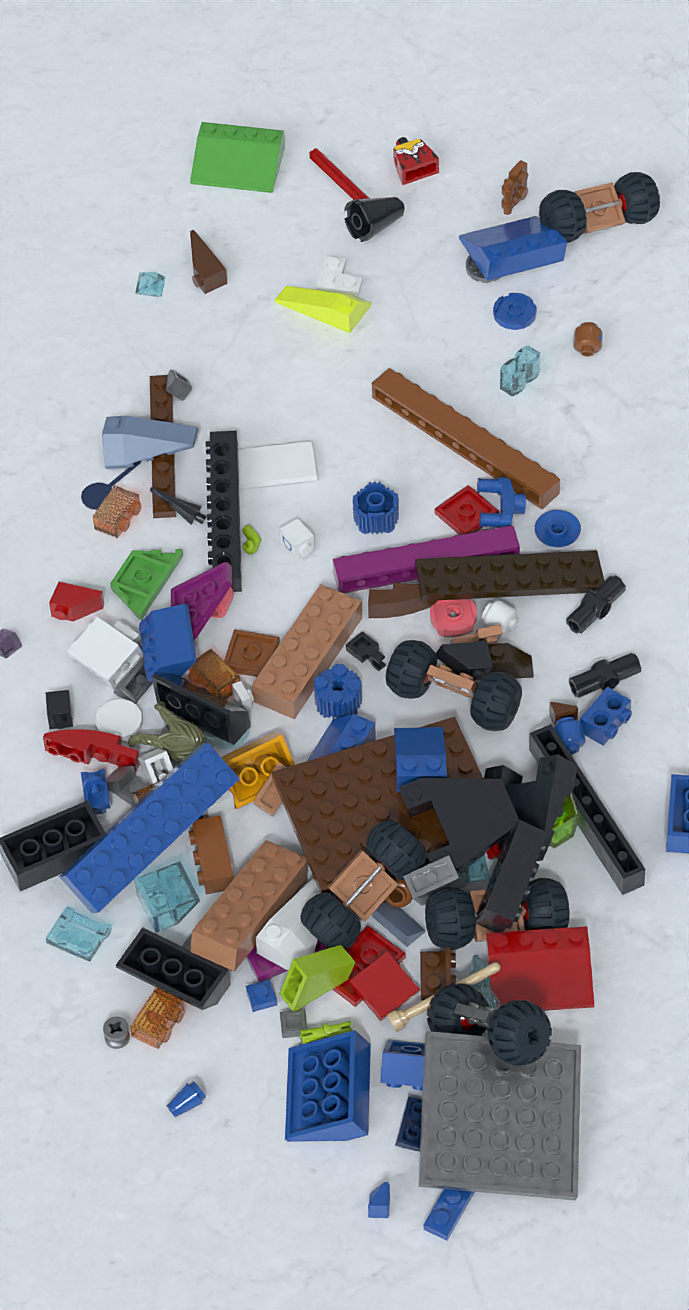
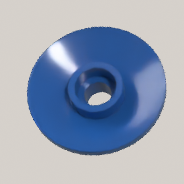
(557, 528)

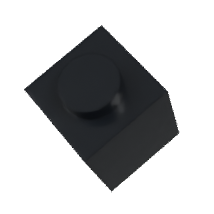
(59, 709)

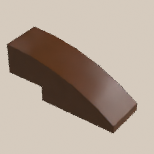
(398, 602)

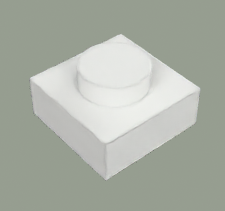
(242, 696)

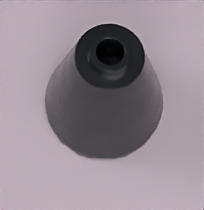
(371, 216)

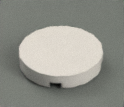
(119, 718)

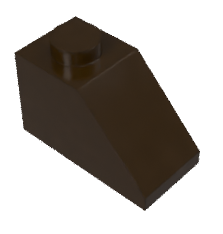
(510, 660)

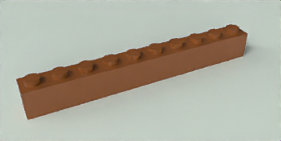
(465, 437)

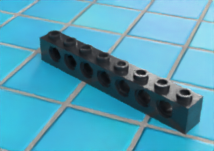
(226, 505)

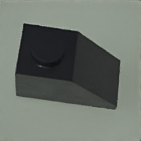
(466, 658)

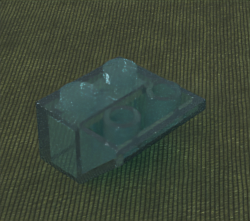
(166, 896)

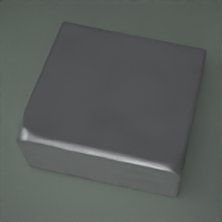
(178, 385)

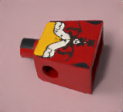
(414, 160)

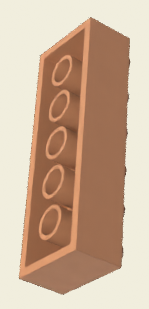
(307, 651)
(247, 904)

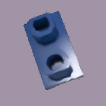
(96, 790)

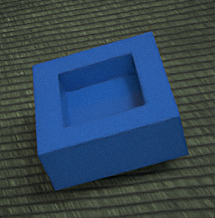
(261, 995)

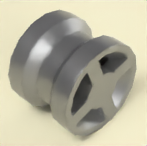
(116, 1039)

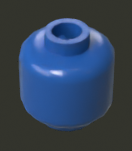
(570, 733)

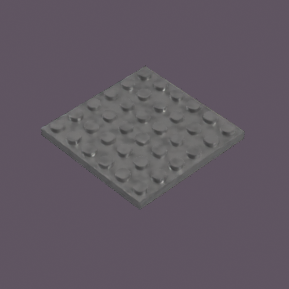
(499, 1122)

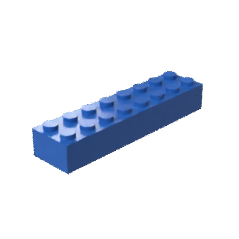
(149, 828)

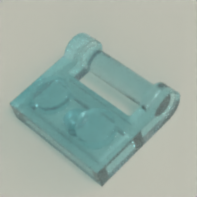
(74, 939)

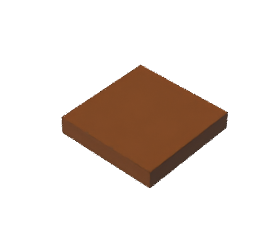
(250, 652)

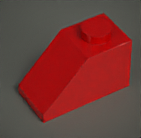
(74, 601)

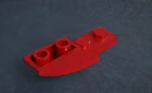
(84, 745)

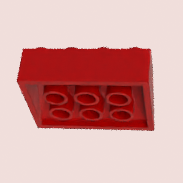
(542, 967)

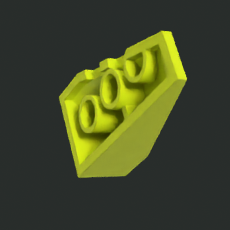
(329, 307)

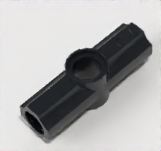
(596, 604)
(604, 675)

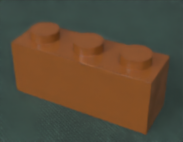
(211, 854)

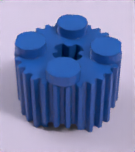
(376, 509)
(337, 692)

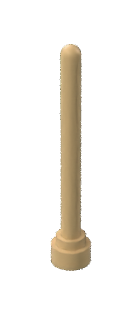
(400, 1018)

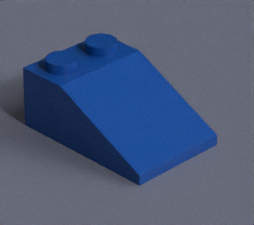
(419, 754)

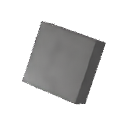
(292, 1023)

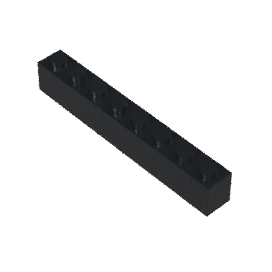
(594, 818)

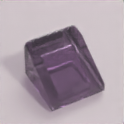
(8, 643)

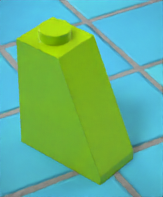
(315, 975)

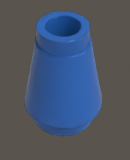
(186, 1099)

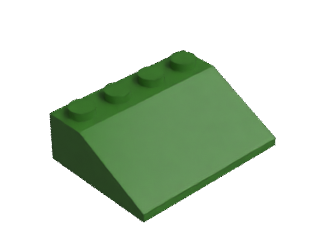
(237, 157)

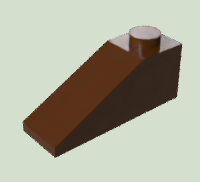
(207, 269)

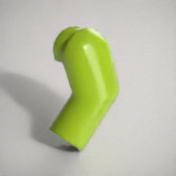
(253, 542)

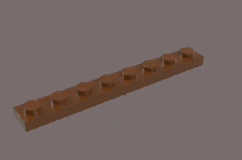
(163, 465)

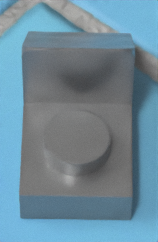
(124, 782)

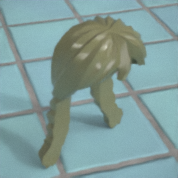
(178, 741)

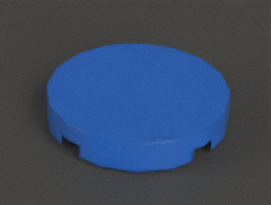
(514, 311)

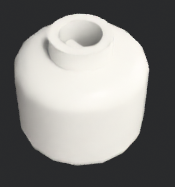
(500, 614)

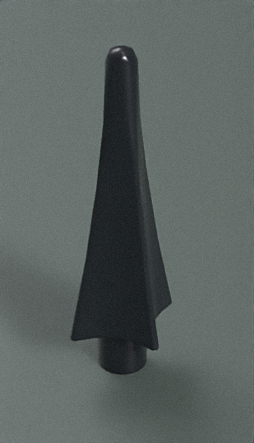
(186, 509)

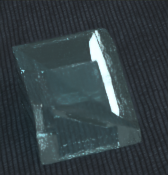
(150, 284)

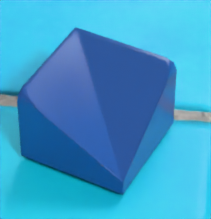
(379, 1202)

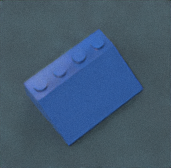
(514, 247)
(328, 1089)

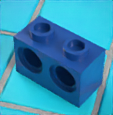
(602, 713)

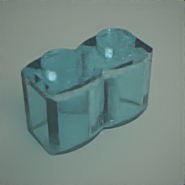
(520, 370)

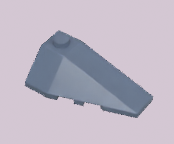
(135, 439)

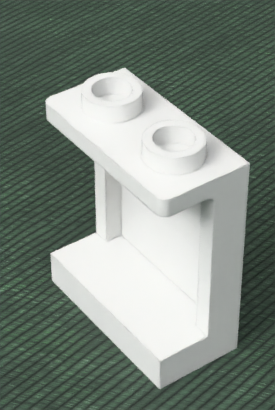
(105, 652)

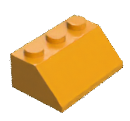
(255, 764)

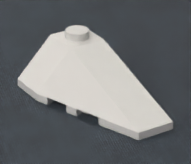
(284, 934)

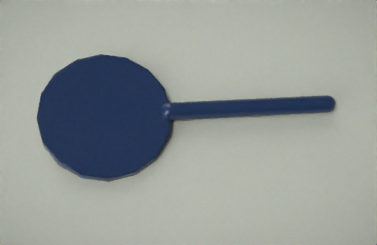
(96, 493)

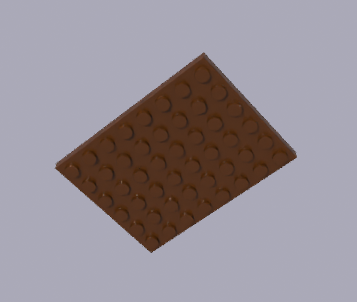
(351, 791)

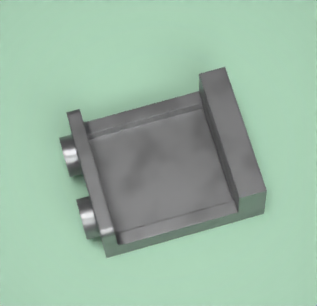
(433, 878)

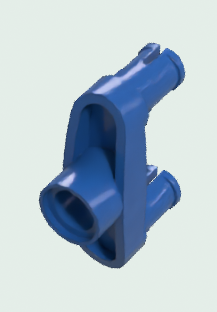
(509, 502)

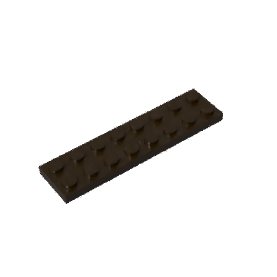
(508, 575)

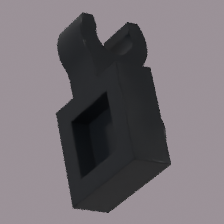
(365, 648)

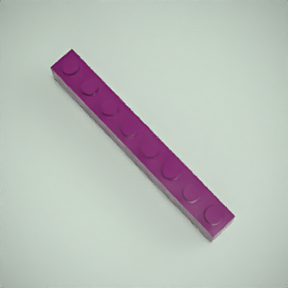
(397, 563)

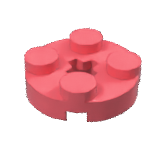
(453, 626)

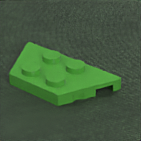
(143, 578)

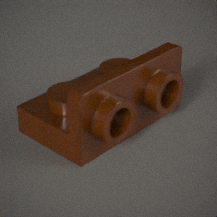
(436, 971)

